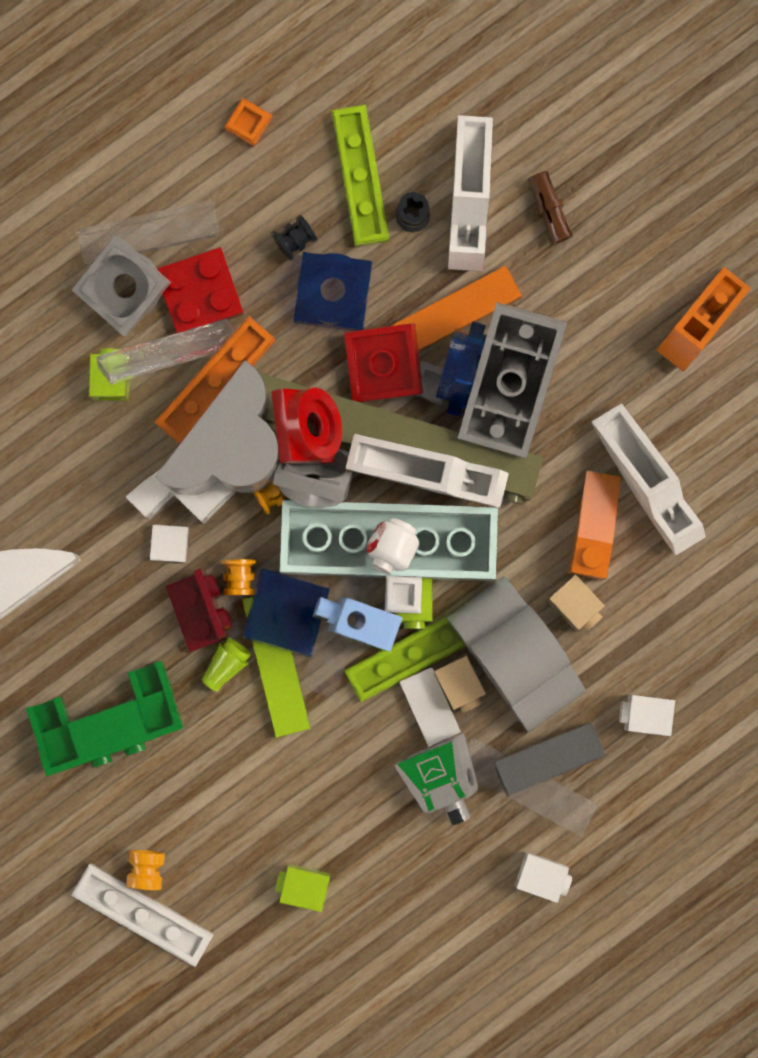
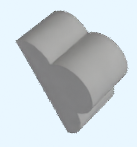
(512, 379)
(227, 442)
(517, 653)

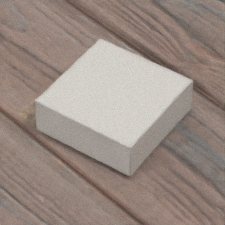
(169, 543)
(403, 594)

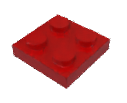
(200, 291)
(383, 363)

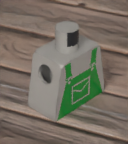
(441, 777)

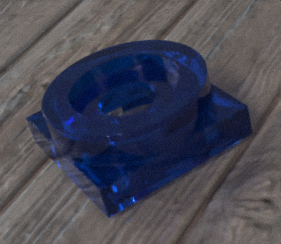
(344, 313)
(461, 367)

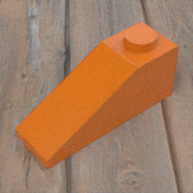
(703, 319)
(595, 526)

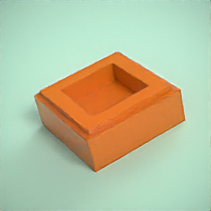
(248, 122)

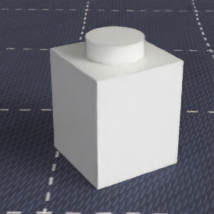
(647, 715)
(543, 877)

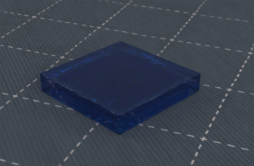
(284, 613)

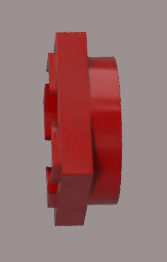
(293, 437)

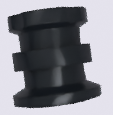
(407, 221)
(294, 237)

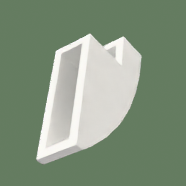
(470, 193)
(427, 470)
(649, 479)
(153, 495)
(28, 572)

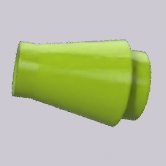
(225, 664)

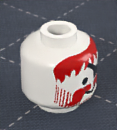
(392, 546)

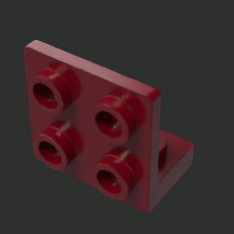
(199, 611)

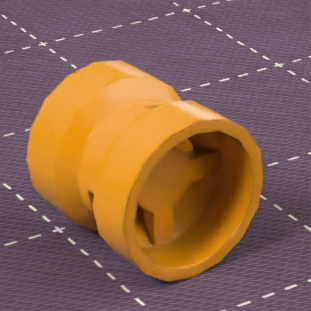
(145, 871)

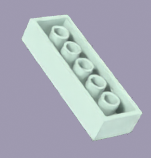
(334, 540)

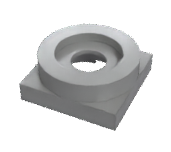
(98, 290)
(311, 492)

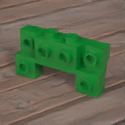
(120, 728)

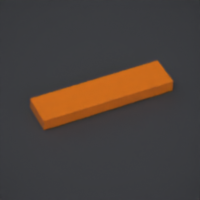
(463, 307)
(245, 344)

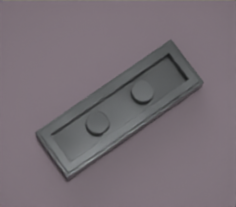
(549, 759)

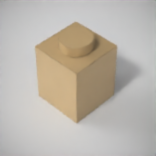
(577, 604)
(460, 684)

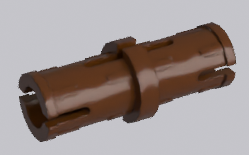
(550, 207)

